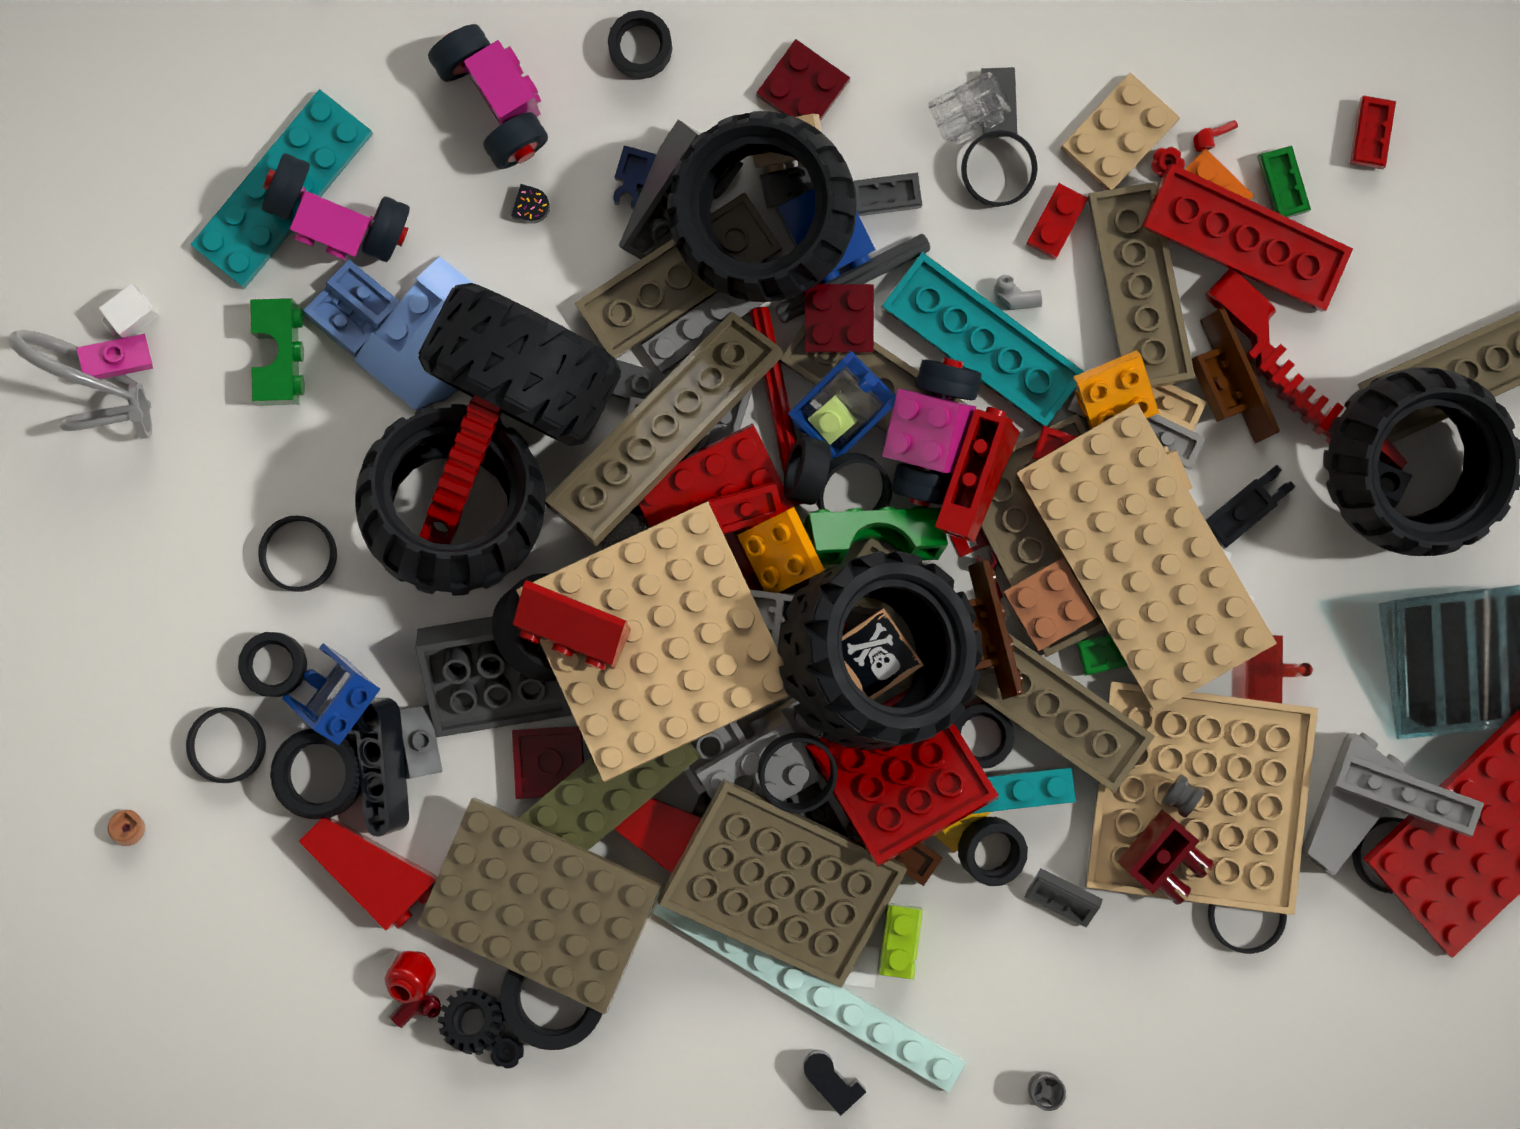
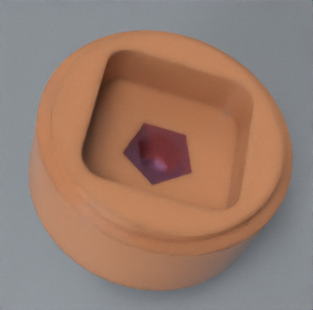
(126, 827)

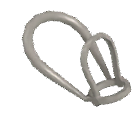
(139, 406)

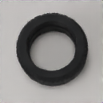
(285, 791)

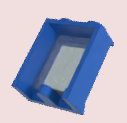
(859, 392)
(338, 698)

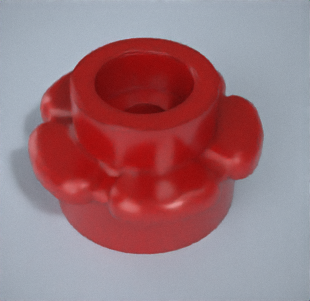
(1161, 155)

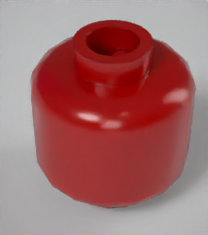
(410, 976)

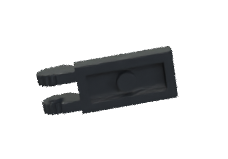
(1246, 508)

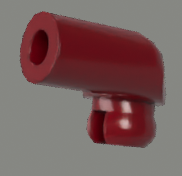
(428, 1006)

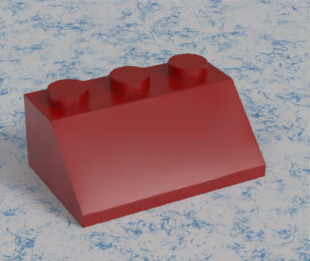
(570, 626)

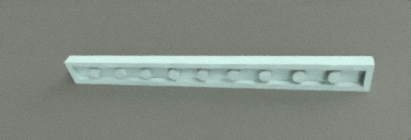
(832, 1003)

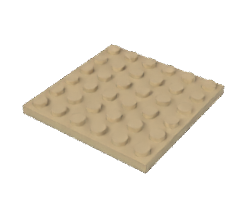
(692, 650)
(1254, 804)

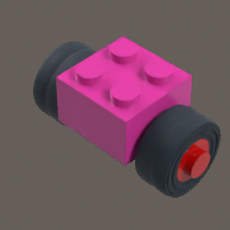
(500, 83)
(329, 222)
(930, 430)

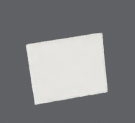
(865, 968)

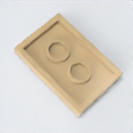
(1120, 132)

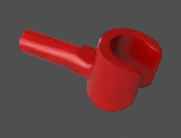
(1205, 138)

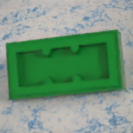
(1284, 182)
(1099, 655)

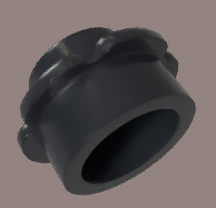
(507, 1060)

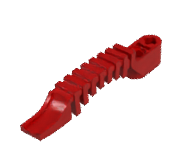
(1251, 315)
(461, 470)

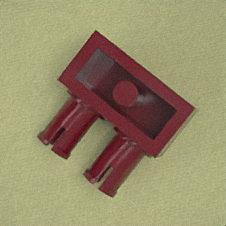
(1159, 853)

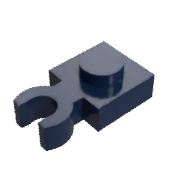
(633, 172)

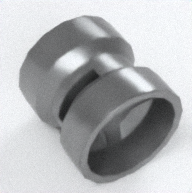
(1051, 1095)

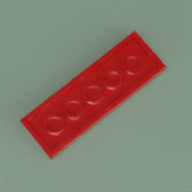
(1247, 237)

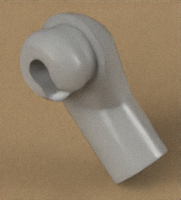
(1014, 297)

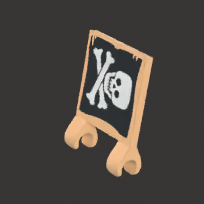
(878, 654)

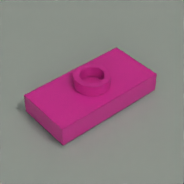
(115, 357)

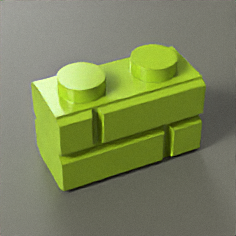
(900, 941)

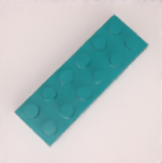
(245, 236)
(984, 338)

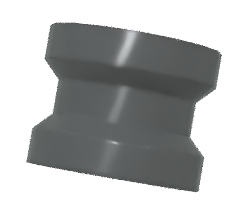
(1183, 796)

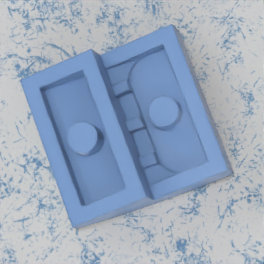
(350, 307)

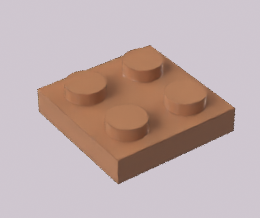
(1050, 604)

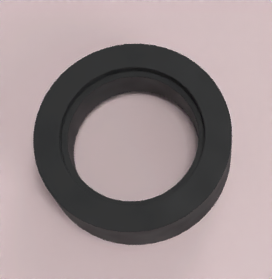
(514, 649)
(532, 1033)

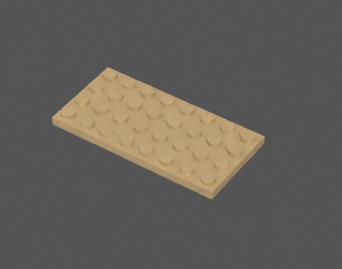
(1146, 557)

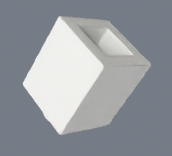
(128, 312)

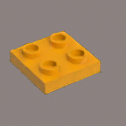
(1114, 388)
(781, 552)

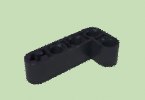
(382, 767)

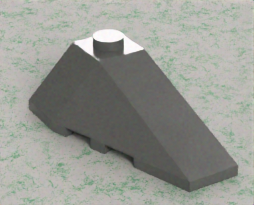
(650, 221)

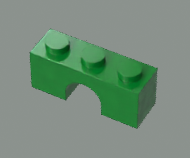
(280, 380)

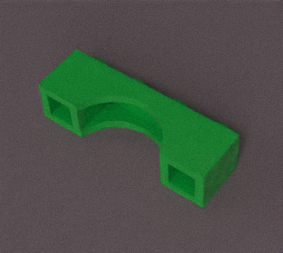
(905, 529)

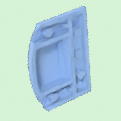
(394, 347)

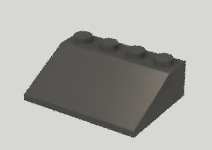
(474, 685)

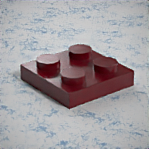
(802, 83)
(839, 319)
(544, 758)

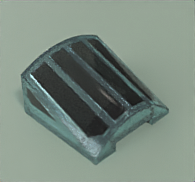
(1453, 660)

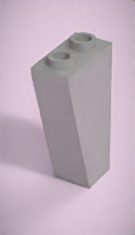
(1342, 817)

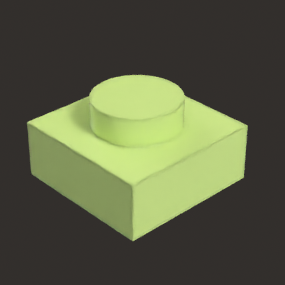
(832, 419)

